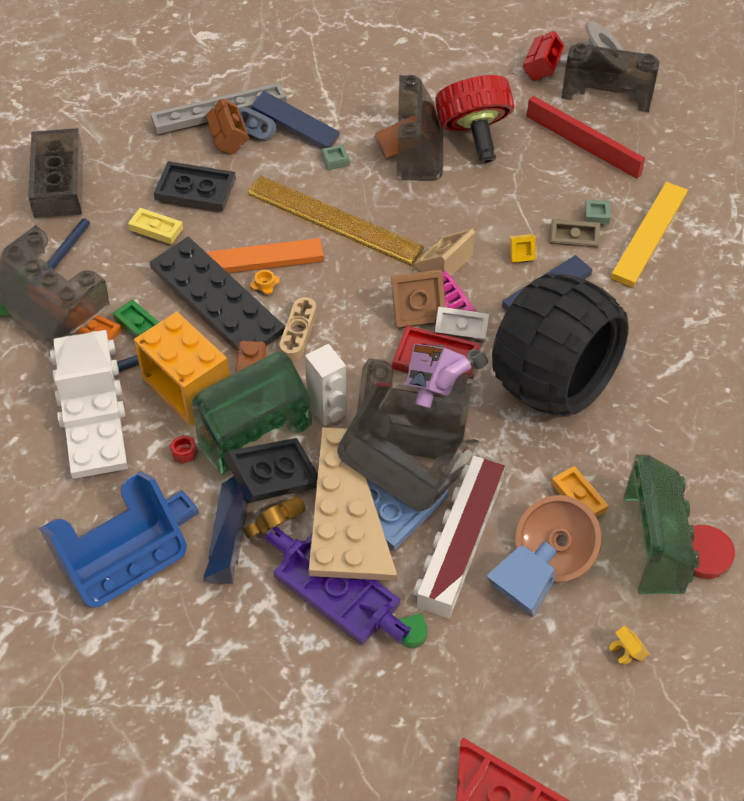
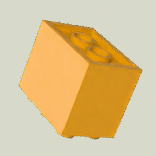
(179, 363)

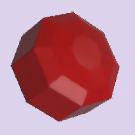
(183, 449)

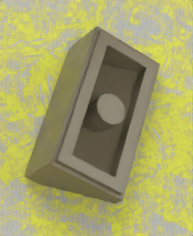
(575, 232)

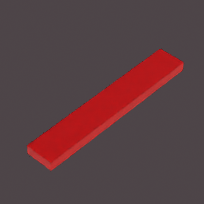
(585, 137)

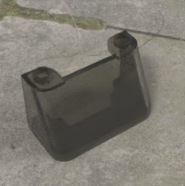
(612, 72)
(420, 142)

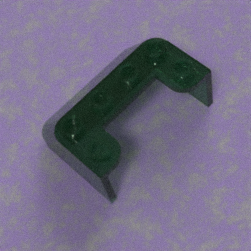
(249, 406)
(664, 526)

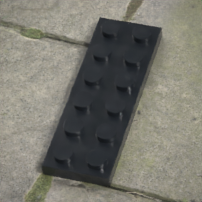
(216, 295)

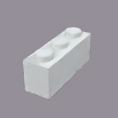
(326, 384)

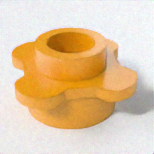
(264, 281)

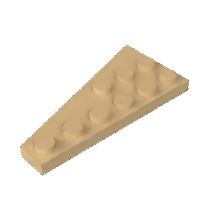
(346, 523)

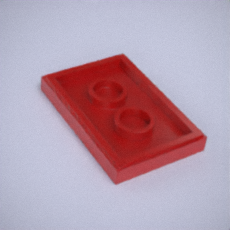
(424, 337)

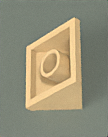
(448, 253)

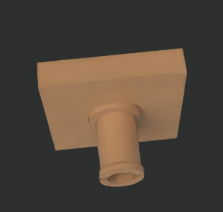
(417, 297)

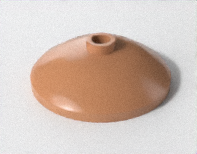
(559, 517)

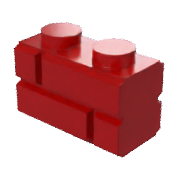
(543, 56)

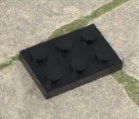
(195, 186)
(272, 469)

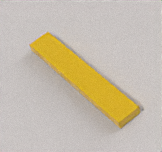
(649, 234)

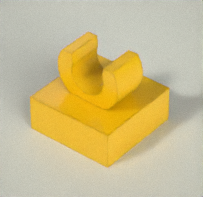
(522, 248)
(631, 643)

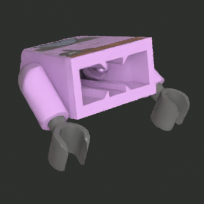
(436, 369)

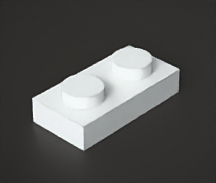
(461, 323)

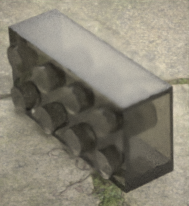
(56, 173)

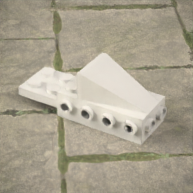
(89, 403)

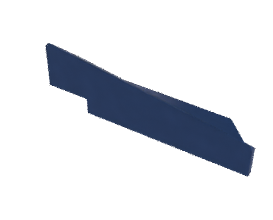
(227, 533)

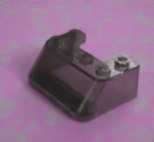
(41, 296)
(416, 428)

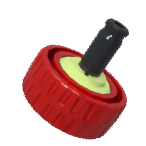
(474, 106)

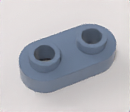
(257, 123)

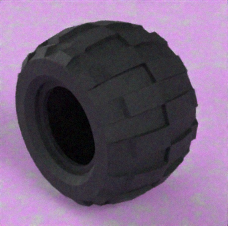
(559, 344)

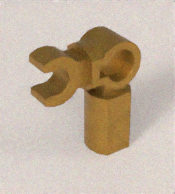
(275, 516)

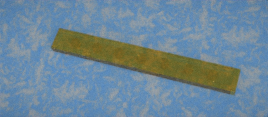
(336, 220)

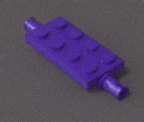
(350, 603)

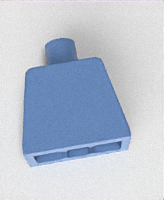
(525, 576)

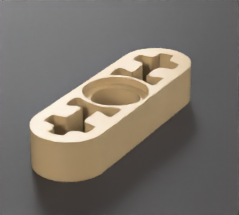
(296, 319)

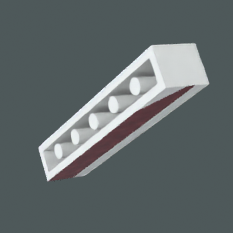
(460, 537)

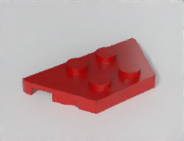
(491, 779)

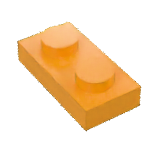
(575, 485)

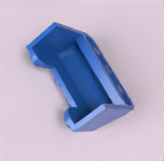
(121, 549)

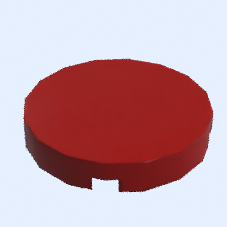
(714, 551)

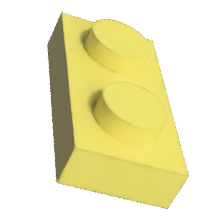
(155, 226)

